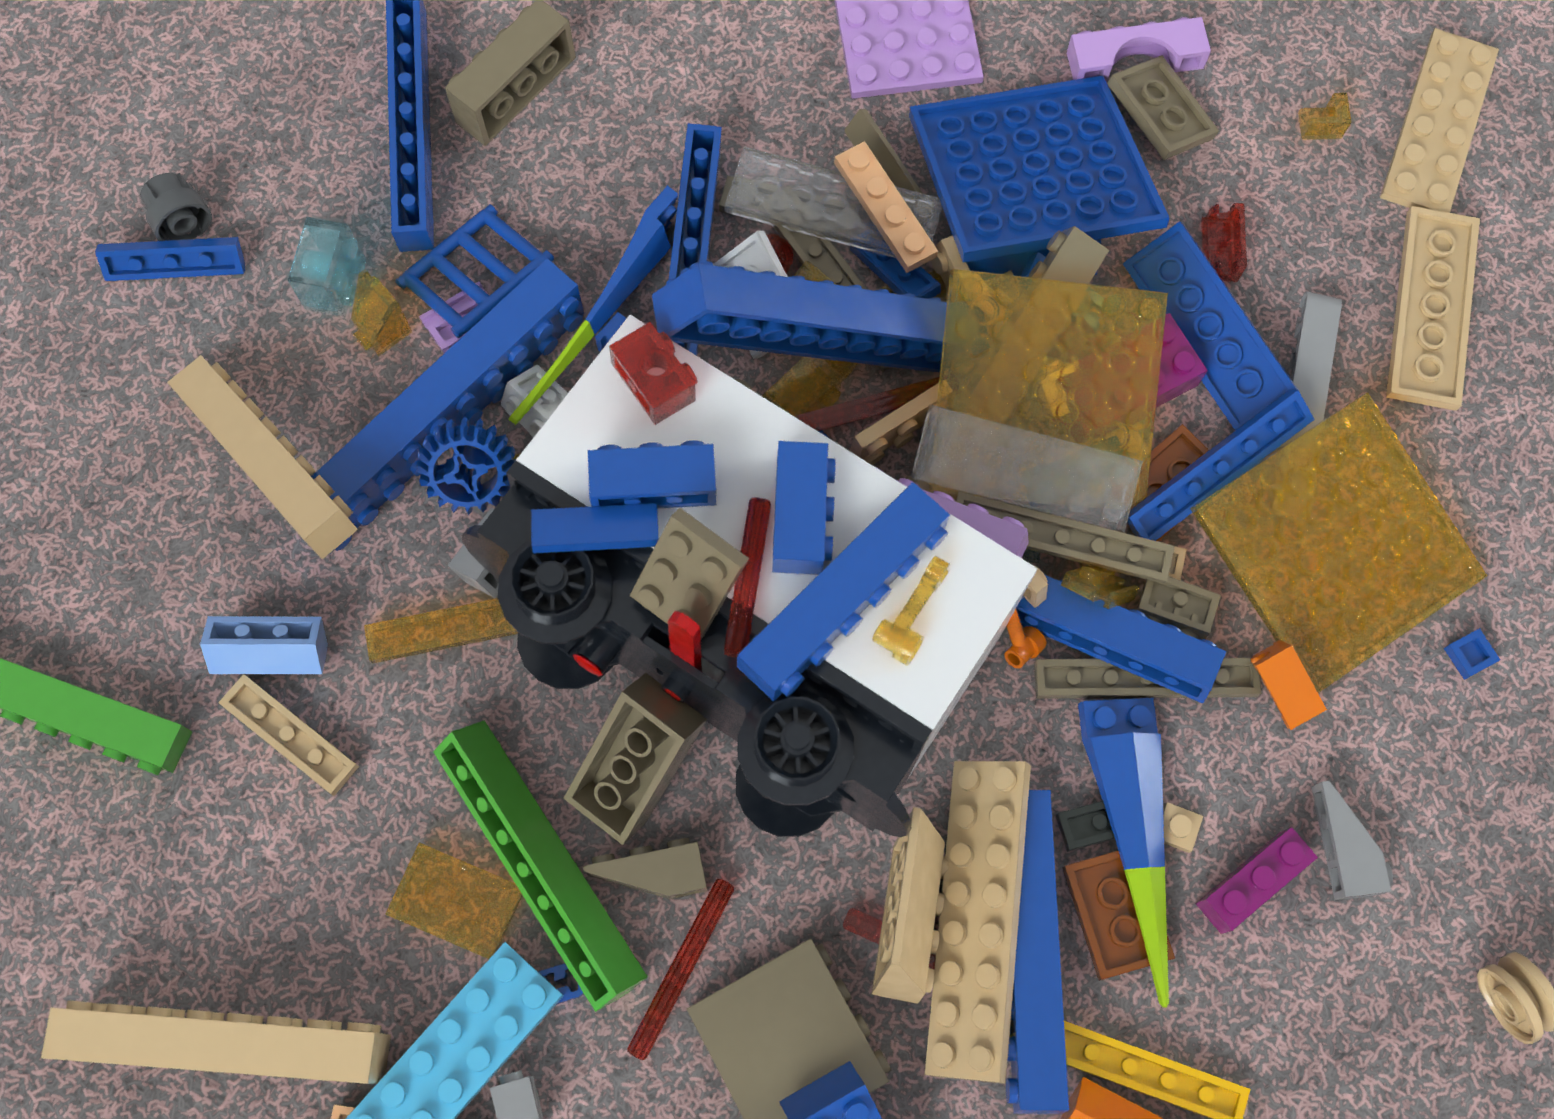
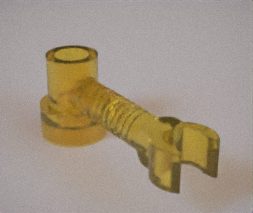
(898, 636)

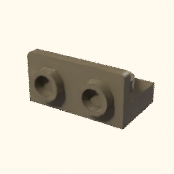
(1180, 605)

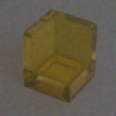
(1326, 122)

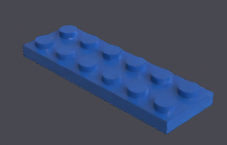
(1240, 365)

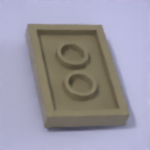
(1162, 107)
(688, 572)

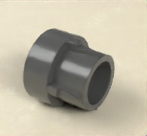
(174, 208)

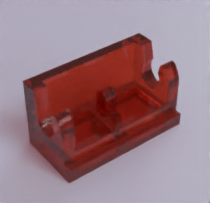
(1225, 241)

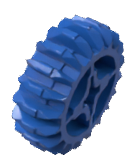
(446, 478)

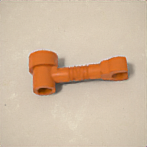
(1025, 641)

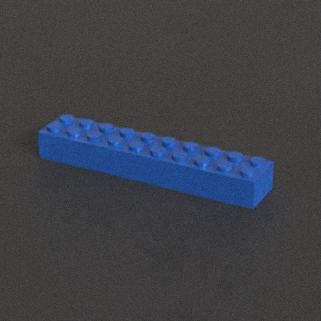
(800, 317)
(455, 386)

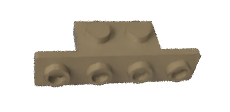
(864, 128)

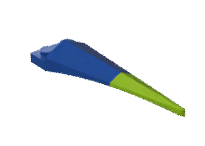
(641, 256)
(1128, 769)

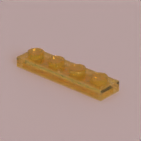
(436, 630)

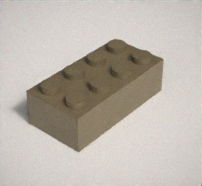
(511, 71)
(634, 758)

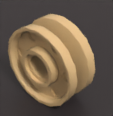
(1519, 997)

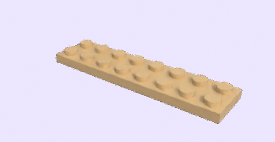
(979, 922)

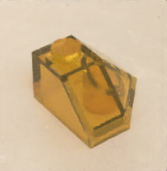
(377, 315)

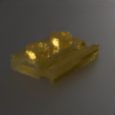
(1098, 584)

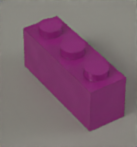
(1256, 880)

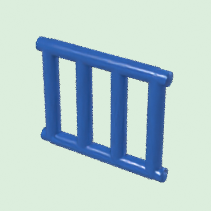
(462, 237)

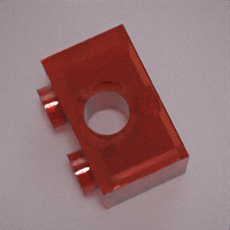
(658, 394)

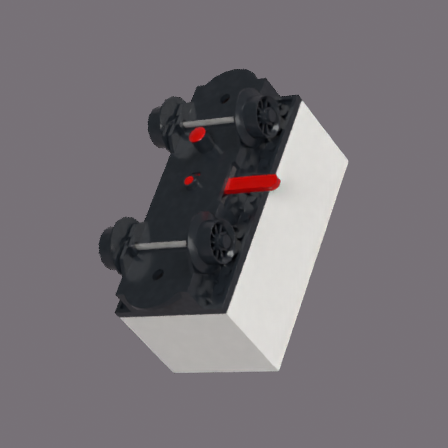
(856, 717)

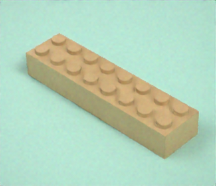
(210, 1044)

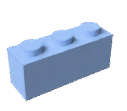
(264, 645)

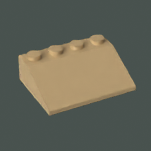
(910, 913)

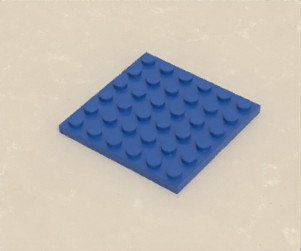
(1035, 164)

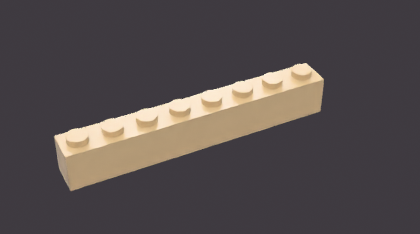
(264, 459)

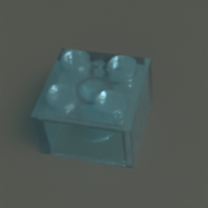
(326, 267)

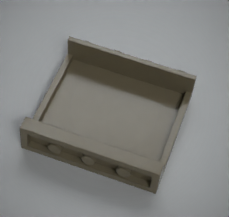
(785, 1031)

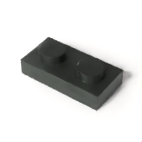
(1084, 826)

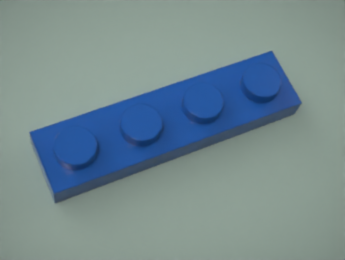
(170, 259)

